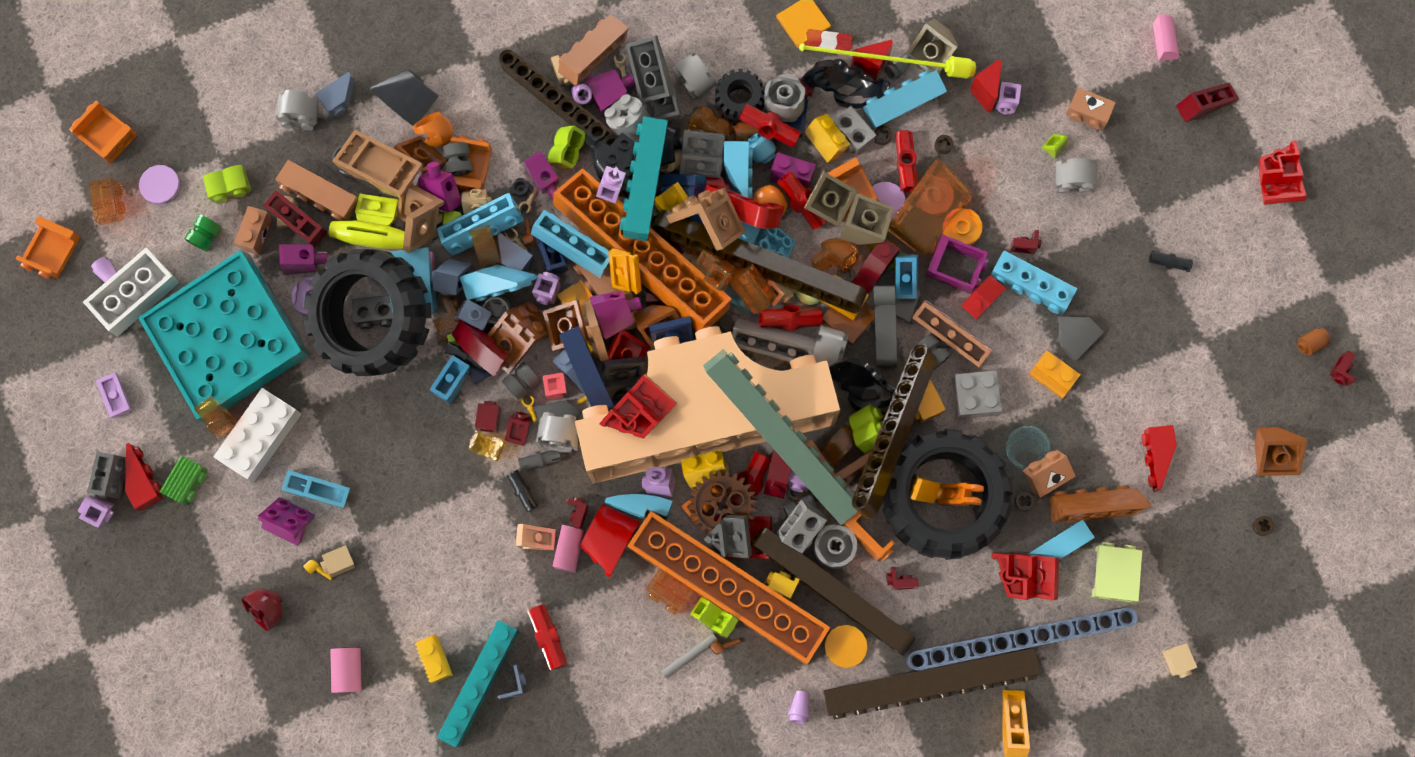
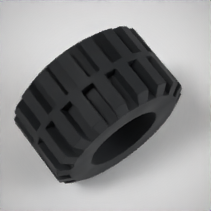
(733, 82)

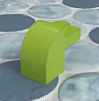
(714, 617)

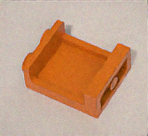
(103, 132)
(480, 156)
(854, 176)
(49, 249)
(867, 541)

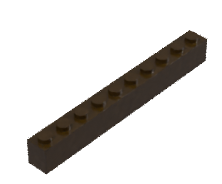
(930, 682)

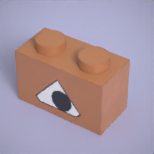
(1090, 109)
(253, 230)
(1048, 473)

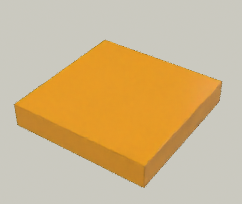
(800, 18)

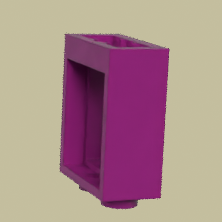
(965, 249)

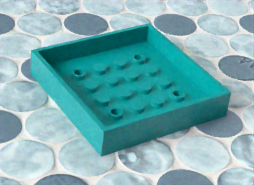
(223, 334)

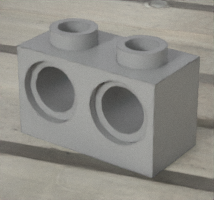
(857, 128)
(798, 524)

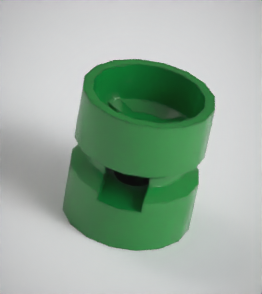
(203, 233)

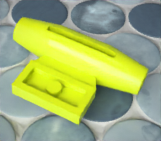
(372, 225)

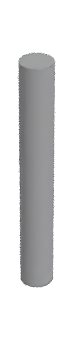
(689, 655)

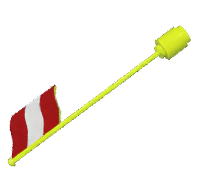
(842, 44)

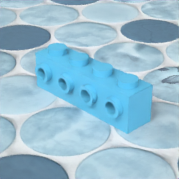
(904, 99)
(498, 214)
(571, 243)
(1033, 282)

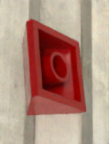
(872, 66)
(986, 85)
(626, 346)

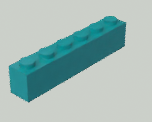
(645, 178)
(478, 684)

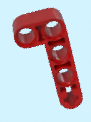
(753, 212)

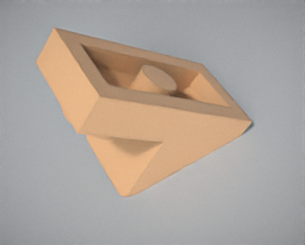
(535, 537)

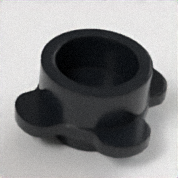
(521, 183)

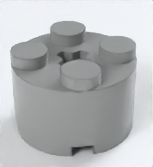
(694, 76)
(785, 97)
(297, 109)
(625, 116)
(1076, 174)
(830, 345)
(557, 432)
(838, 535)

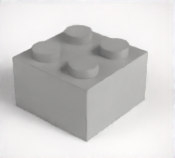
(976, 394)

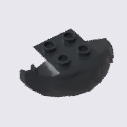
(833, 75)
(617, 155)
(857, 378)

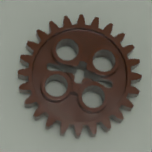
(705, 496)

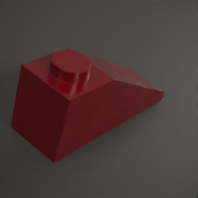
(1206, 101)
(295, 218)
(876, 265)
(777, 477)

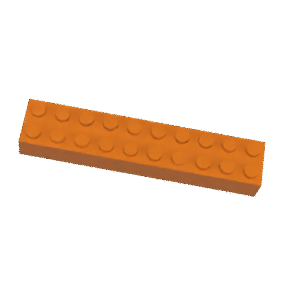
(660, 265)
(728, 587)

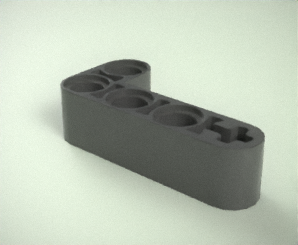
(885, 326)

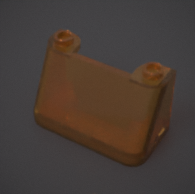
(930, 208)

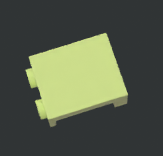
(1117, 573)

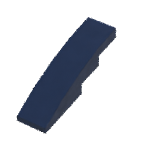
(585, 367)

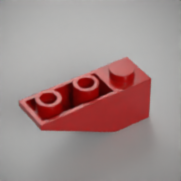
(1160, 448)
(138, 480)

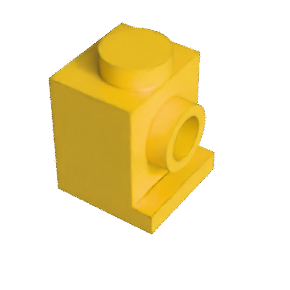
(782, 584)

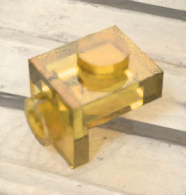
(486, 446)

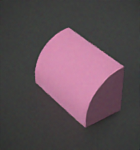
(1165, 37)
(568, 549)
(345, 670)

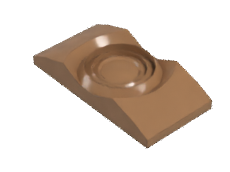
(377, 164)

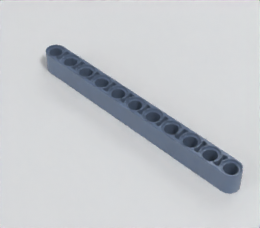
(1030, 633)

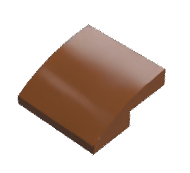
(855, 328)

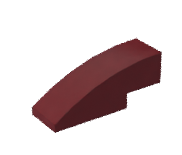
(480, 347)

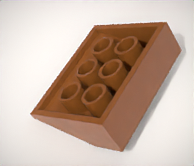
(1097, 505)

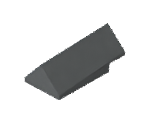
(653, 78)

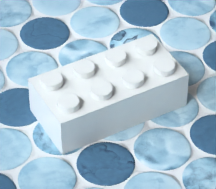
(131, 292)
(257, 435)

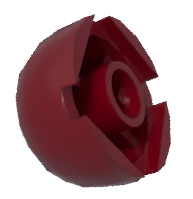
(264, 606)

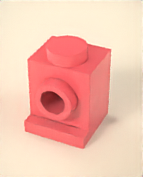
(555, 386)

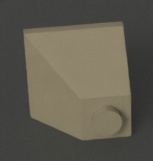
(933, 44)
(830, 198)
(866, 221)

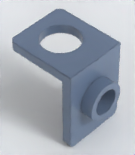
(473, 314)
(521, 681)

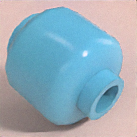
(762, 148)

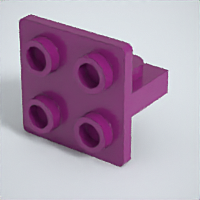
(285, 520)

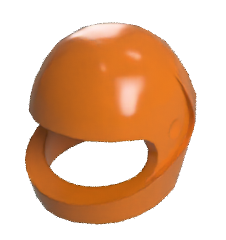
(437, 128)
(770, 194)

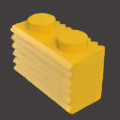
(827, 138)
(701, 465)
(433, 659)

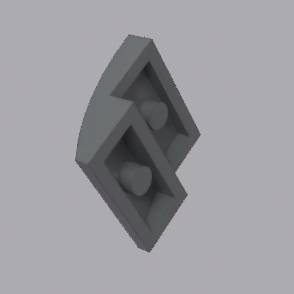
(701, 153)

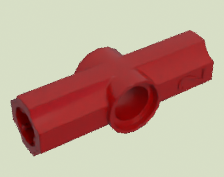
(769, 125)
(905, 150)
(798, 198)
(790, 317)
(753, 475)
(547, 637)

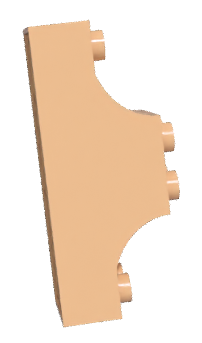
(703, 413)

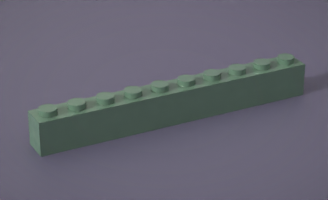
(780, 434)

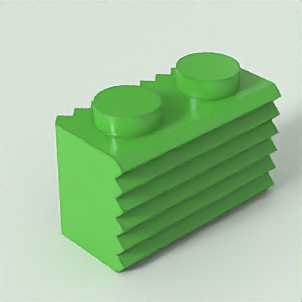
(184, 481)

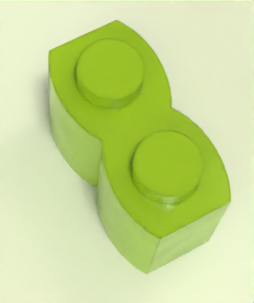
(566, 147)
(227, 184)
(866, 426)

